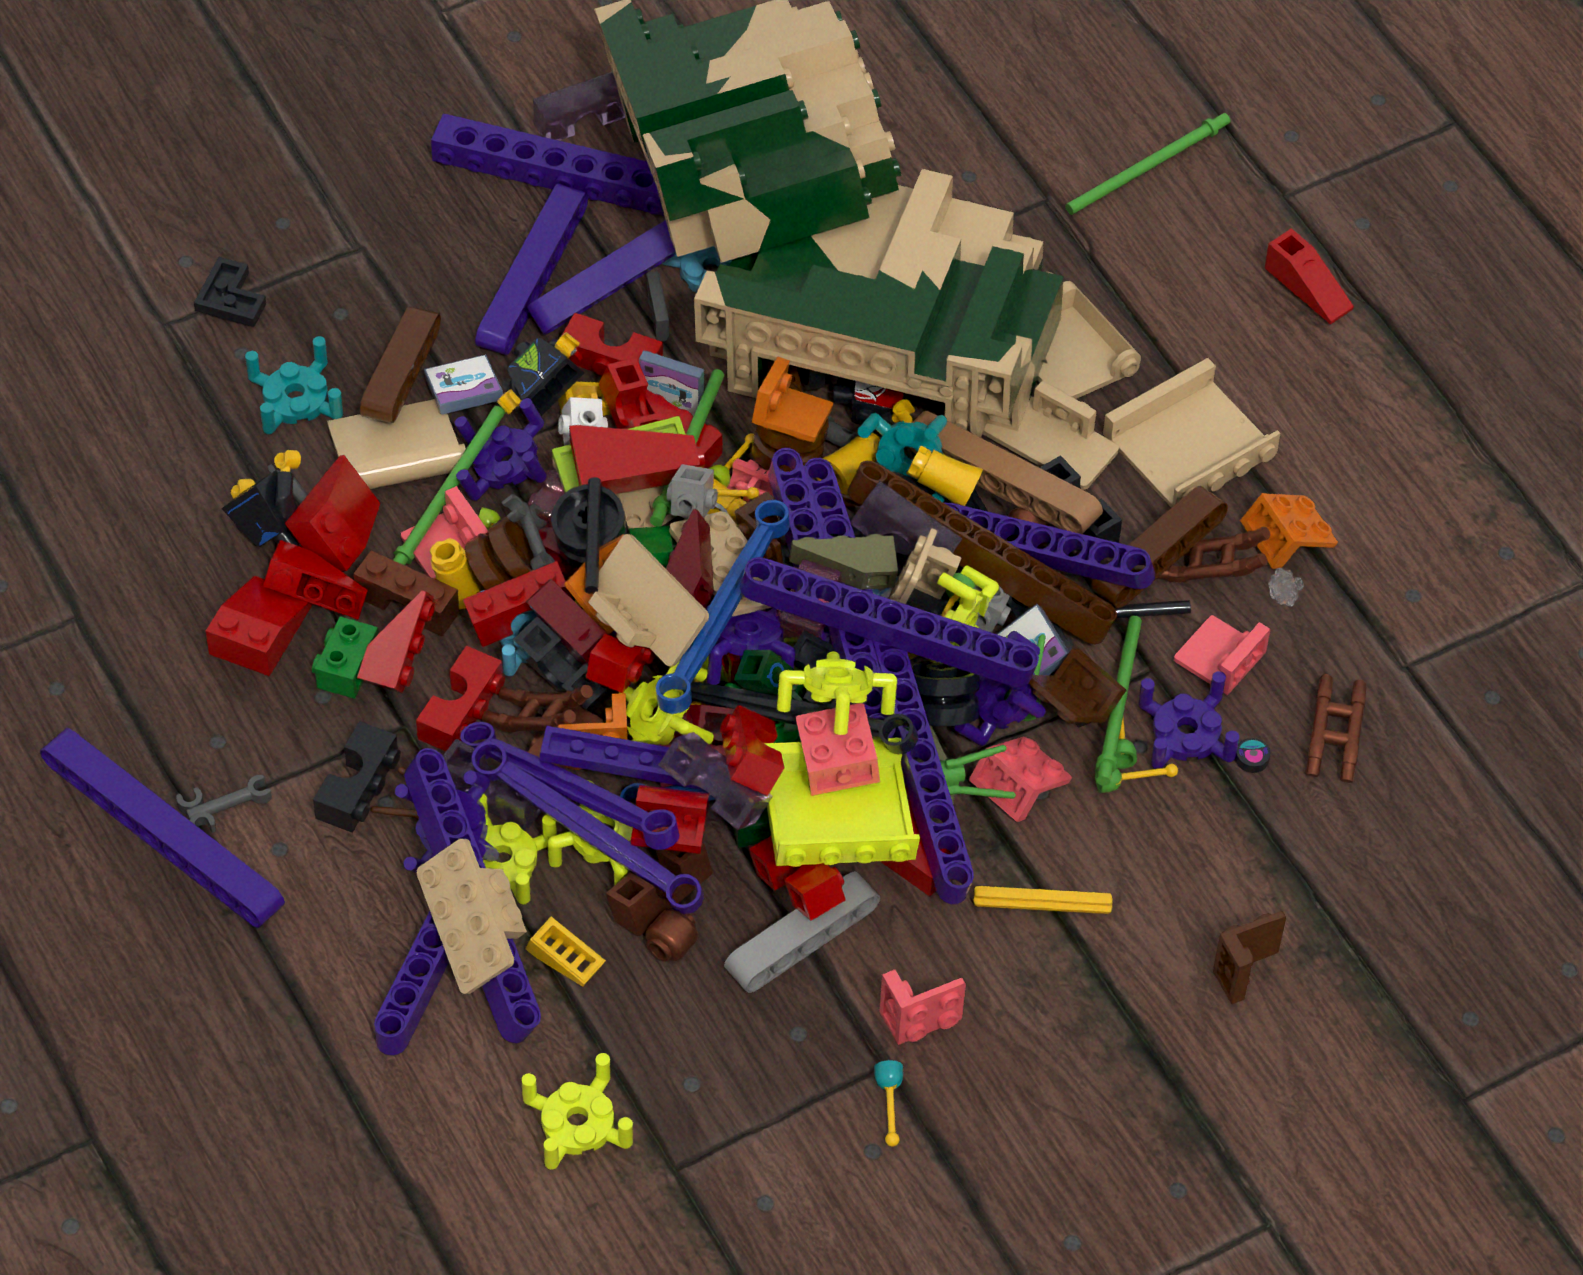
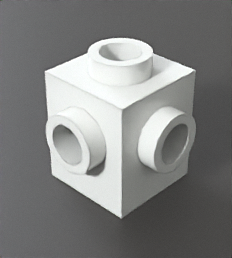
(581, 412)

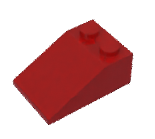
(336, 516)
(255, 626)

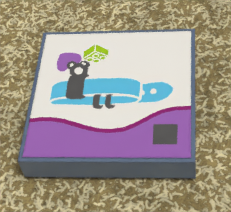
(674, 380)
(463, 384)
(1031, 626)

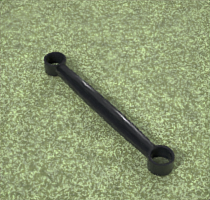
(767, 706)

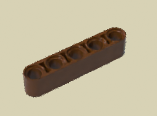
(400, 364)
(1169, 539)

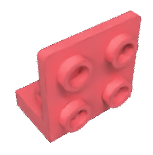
(456, 522)
(1223, 649)
(838, 760)
(1022, 771)
(915, 1016)

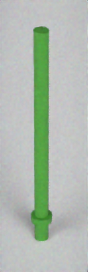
(1209, 128)
(661, 505)
(404, 553)
(1107, 761)

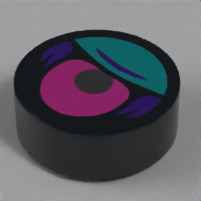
(1252, 755)

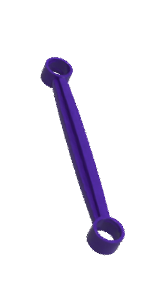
(581, 789)
(588, 827)

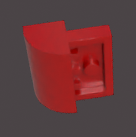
(687, 806)

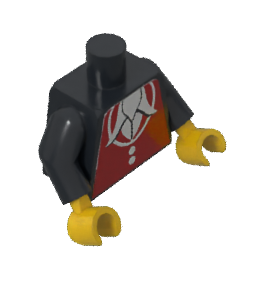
(874, 399)

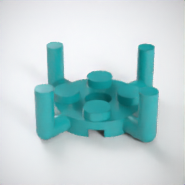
(290, 378)
(900, 435)

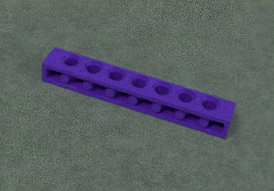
(545, 162)

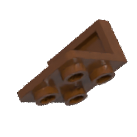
(1079, 689)

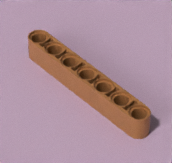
(1019, 480)

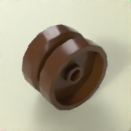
(767, 442)
(500, 554)

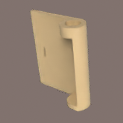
(1086, 349)
(398, 452)

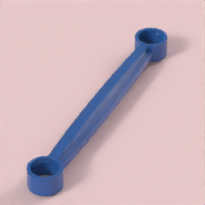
(721, 608)

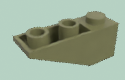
(863, 561)

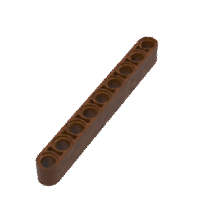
(994, 557)

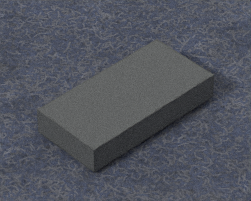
(657, 306)

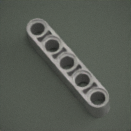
(797, 937)

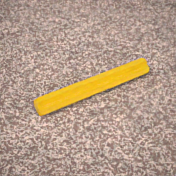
(1042, 899)

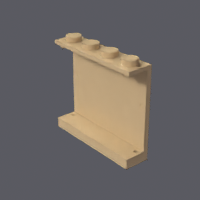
(1187, 435)

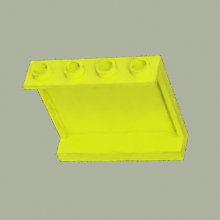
(844, 824)

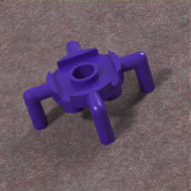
(501, 443)
(749, 632)
(1188, 711)
(1000, 712)
(474, 812)

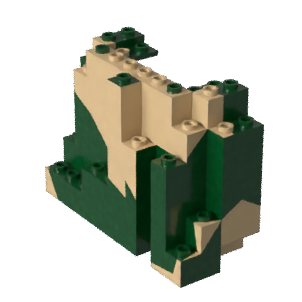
(751, 122)
(911, 300)

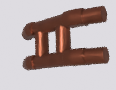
(1227, 565)
(532, 702)
(1321, 735)

